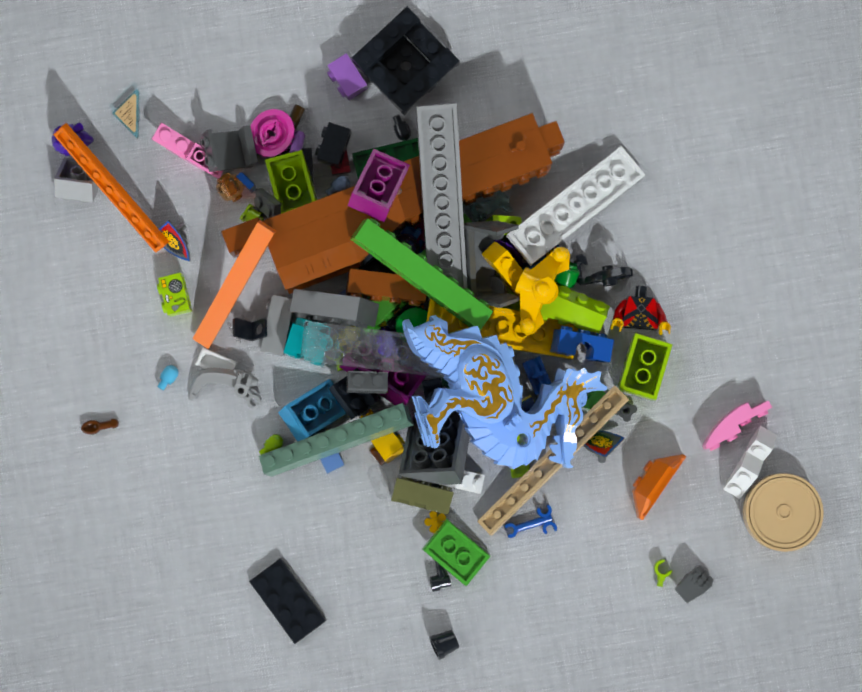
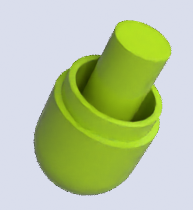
(272, 443)

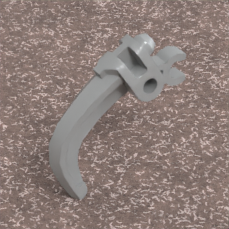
(236, 378)

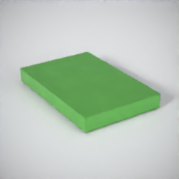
(456, 552)

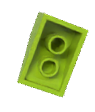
(291, 180)

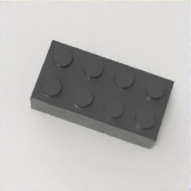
(334, 308)

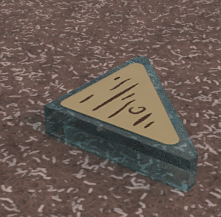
(129, 113)

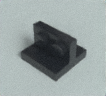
(352, 403)

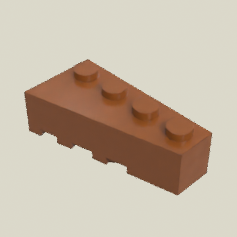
(382, 286)

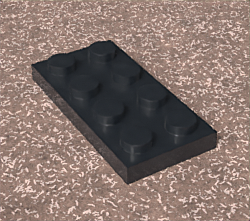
(287, 601)

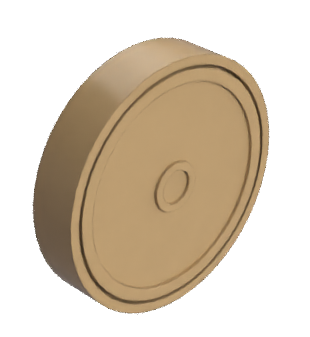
(783, 512)

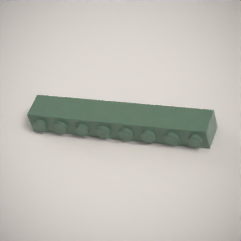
(336, 440)

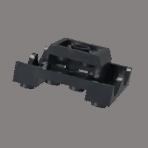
(389, 48)

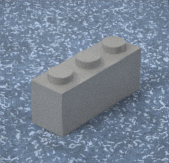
(278, 325)

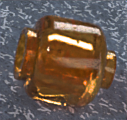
(229, 187)

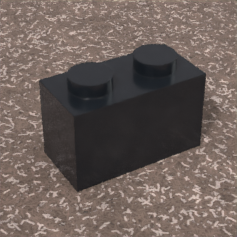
(333, 144)

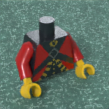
(640, 313)

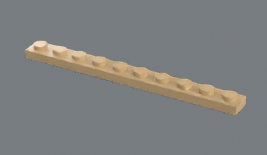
(545, 468)

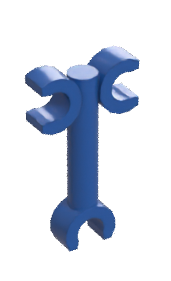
(545, 519)

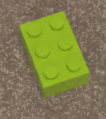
(644, 367)

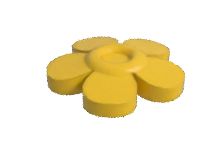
(435, 521)

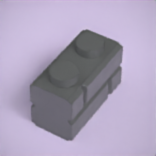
(367, 382)

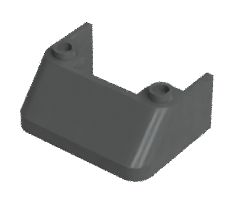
(480, 274)

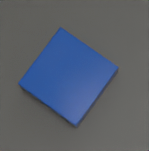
(246, 182)

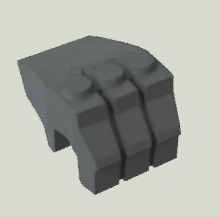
(694, 584)

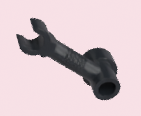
(440, 580)

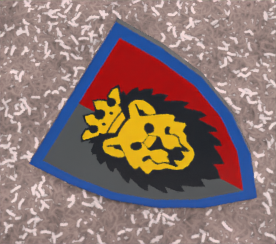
(603, 443)

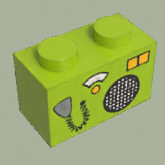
(174, 294)

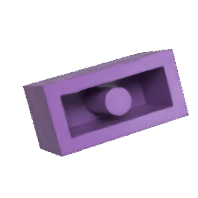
(347, 77)

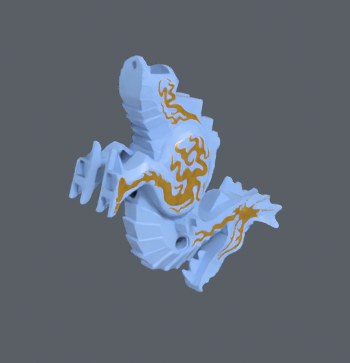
(489, 396)

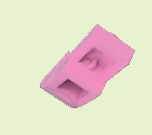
(183, 148)
(728, 426)

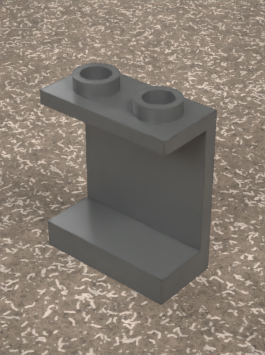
(229, 149)

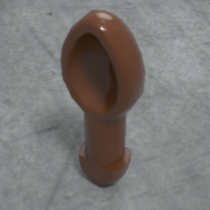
(93, 427)

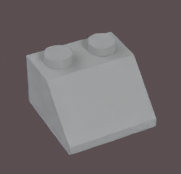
(73, 182)

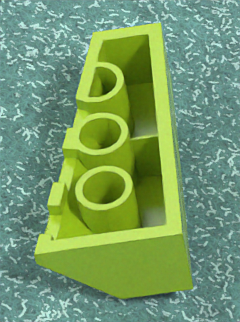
(576, 309)

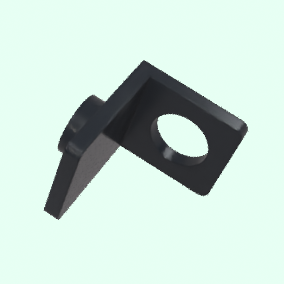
(248, 330)

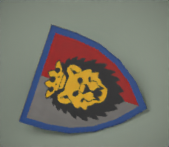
(177, 243)

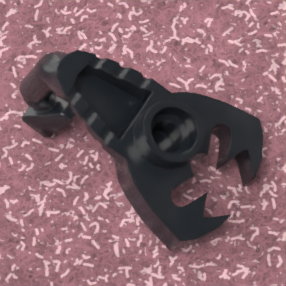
(608, 276)

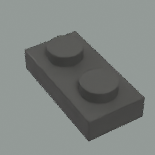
(267, 203)

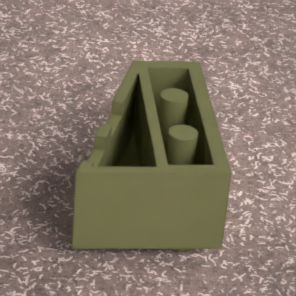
(422, 495)

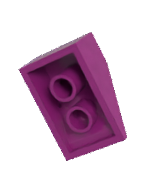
(378, 185)

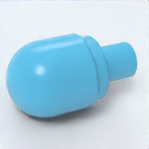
(168, 376)

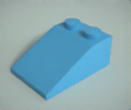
(312, 411)

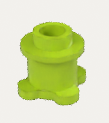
(251, 213)

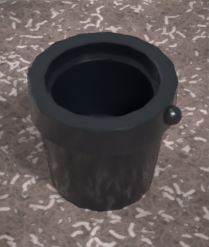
(444, 643)

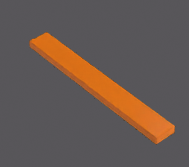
(110, 187)
(234, 284)

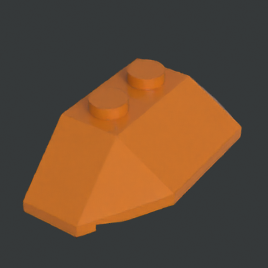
(653, 482)

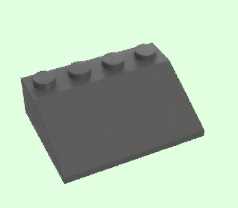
(438, 465)

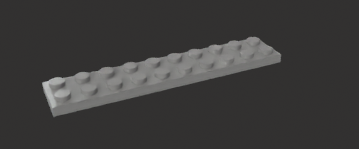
(442, 189)

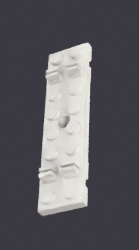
(560, 216)

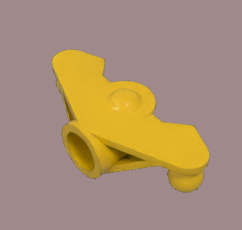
(539, 288)

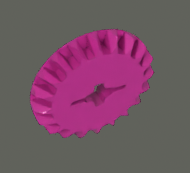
(275, 121)

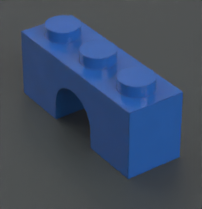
(597, 347)

